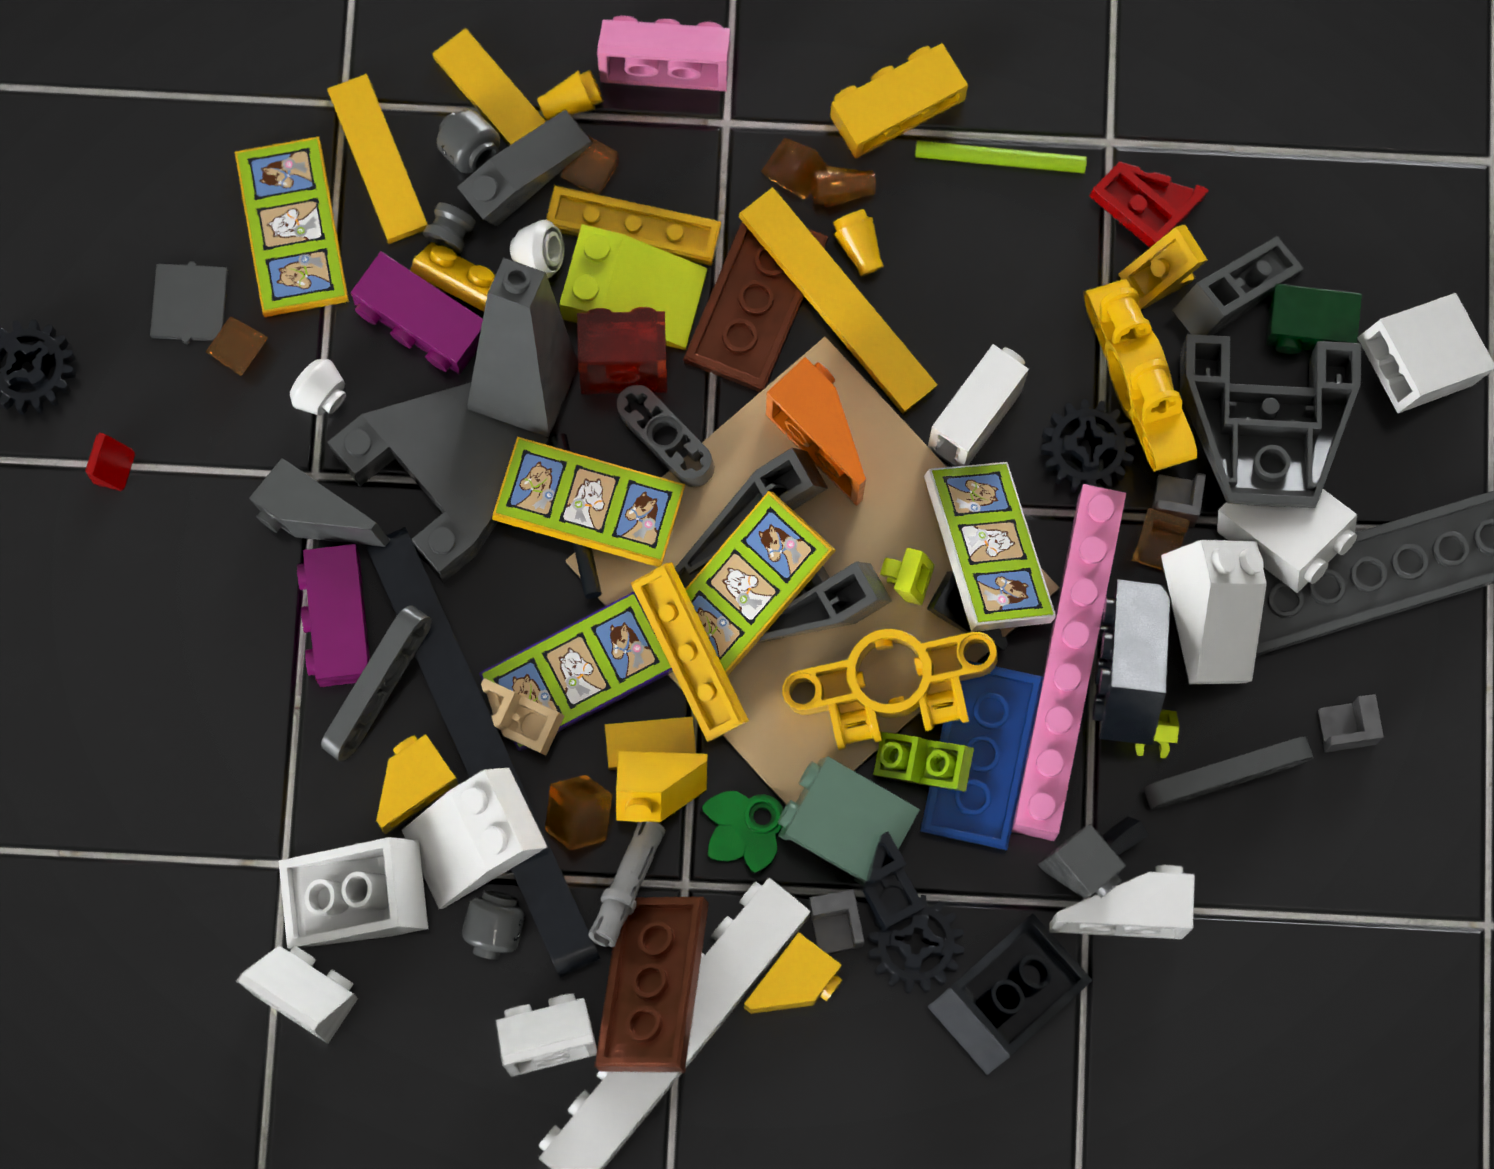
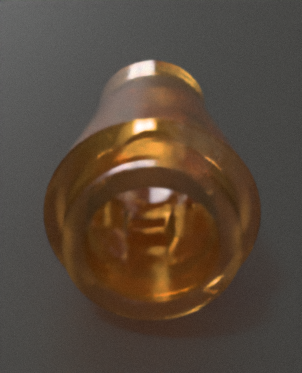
(840, 185)

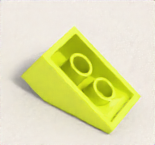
(628, 274)

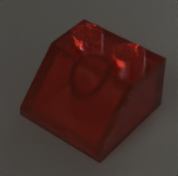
(621, 350)

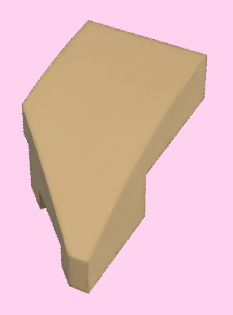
(522, 718)

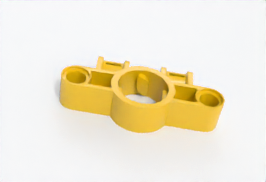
(1140, 374)
(939, 664)

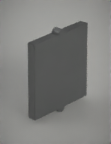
(188, 302)

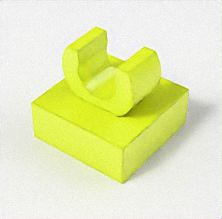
(909, 576)
(1166, 733)

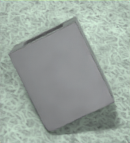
(1180, 496)
(1351, 724)
(836, 922)

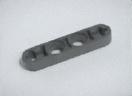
(376, 683)
(1228, 773)

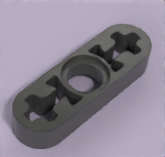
(662, 417)

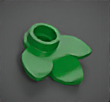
(739, 833)

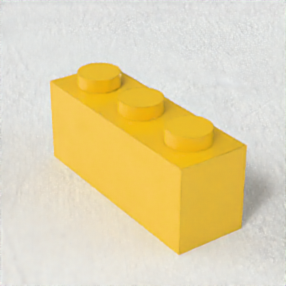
(898, 99)

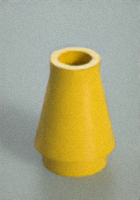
(574, 94)
(859, 241)

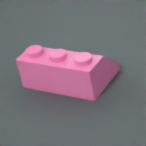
(664, 54)

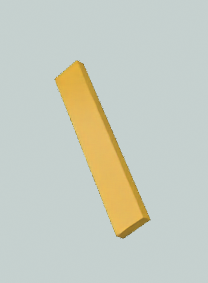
(837, 300)

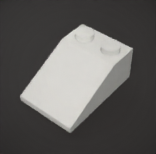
(1217, 607)
(474, 835)
(353, 893)
(1147, 906)
(300, 991)
(546, 1035)

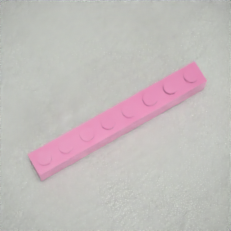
(1069, 662)

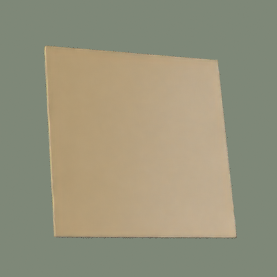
(889, 519)

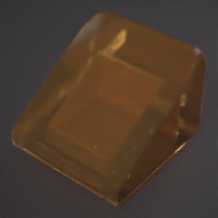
(792, 166)
(592, 167)
(236, 345)

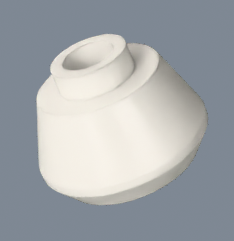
(539, 247)
(318, 388)

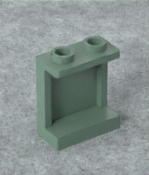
(844, 817)

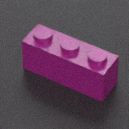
(417, 314)
(334, 614)

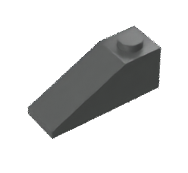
(524, 168)
(1236, 288)
(310, 510)
(1084, 864)

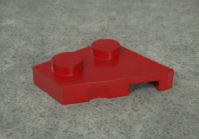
(1146, 201)

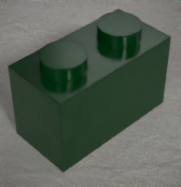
(1309, 315)

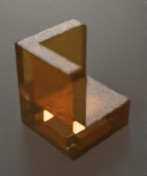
(1157, 536)
(578, 812)

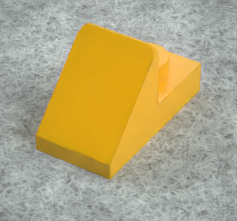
(1164, 266)

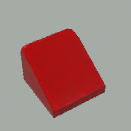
(109, 462)

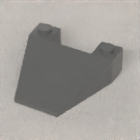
(1268, 439)
(450, 455)
(825, 600)

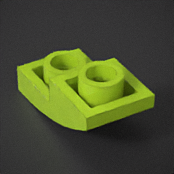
(923, 761)

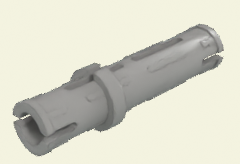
(620, 898)

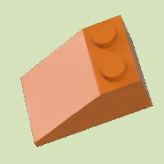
(812, 417)

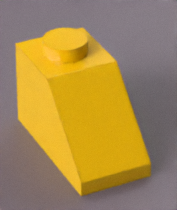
(412, 781)
(657, 784)
(796, 979)

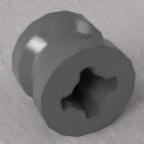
(449, 227)

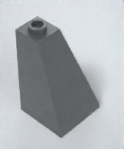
(522, 352)

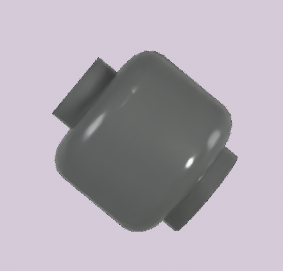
(467, 140)
(493, 924)

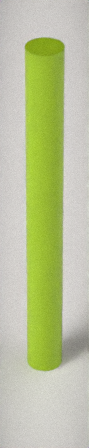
(1000, 157)

